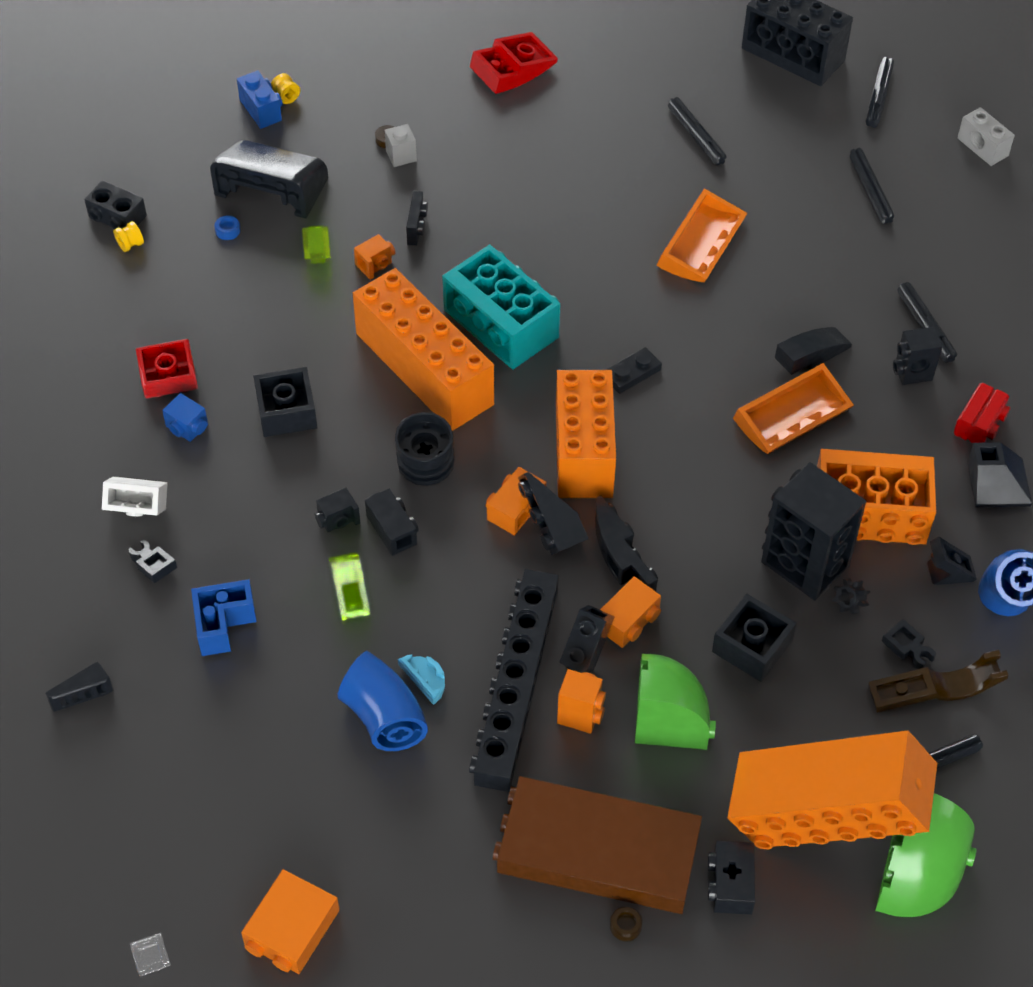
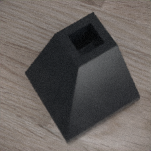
(997, 476)

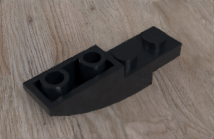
(616, 543)

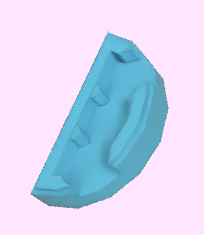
(425, 674)

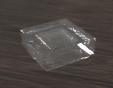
(150, 954)

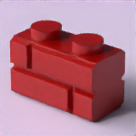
(982, 414)

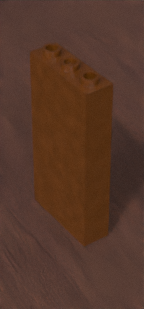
(598, 844)

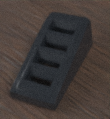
(81, 687)

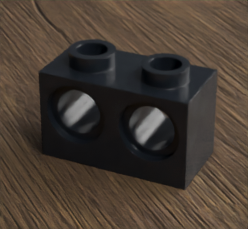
(114, 206)

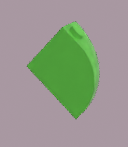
(671, 705)
(928, 866)

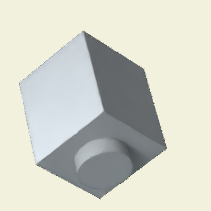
(400, 145)

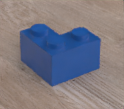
(219, 608)

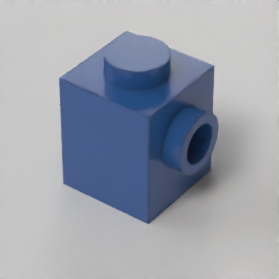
(185, 417)

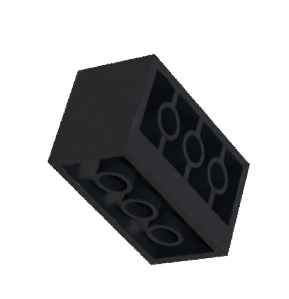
(798, 36)
(812, 530)

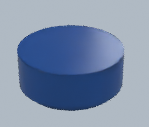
(227, 227)

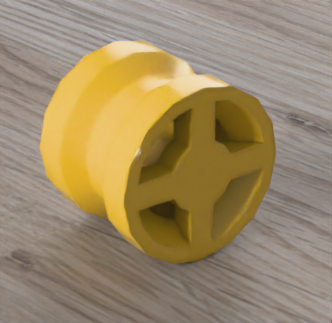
(286, 88)
(128, 236)

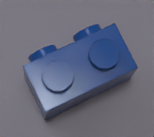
(260, 99)

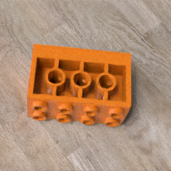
(585, 434)
(896, 492)

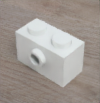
(134, 496)

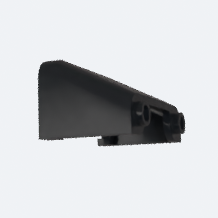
(271, 170)

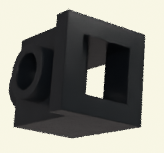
(337, 510)

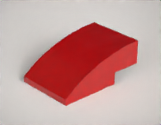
(512, 61)

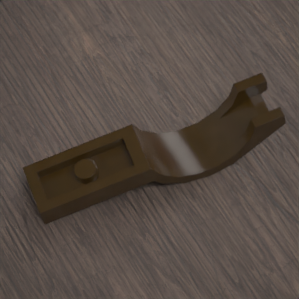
(927, 684)

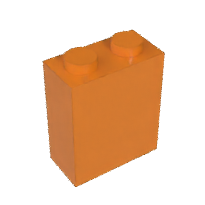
(290, 922)

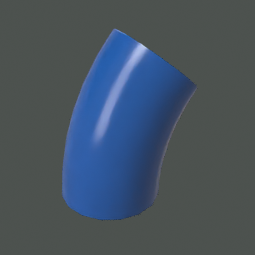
(1008, 583)
(383, 704)

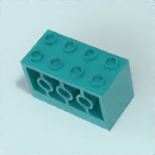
(501, 306)

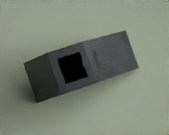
(556, 519)

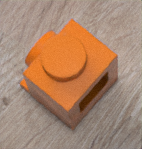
(373, 255)

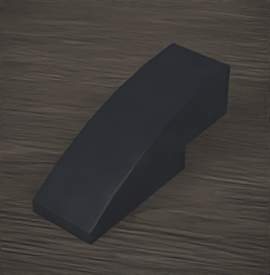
(811, 348)

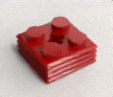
(166, 368)

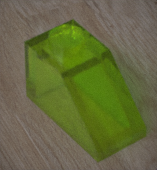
(316, 243)
(349, 585)

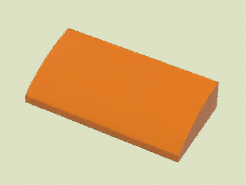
(702, 237)
(792, 409)

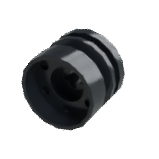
(424, 448)

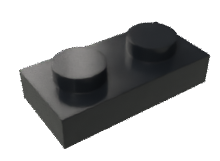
(415, 224)
(634, 369)

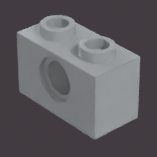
(985, 136)

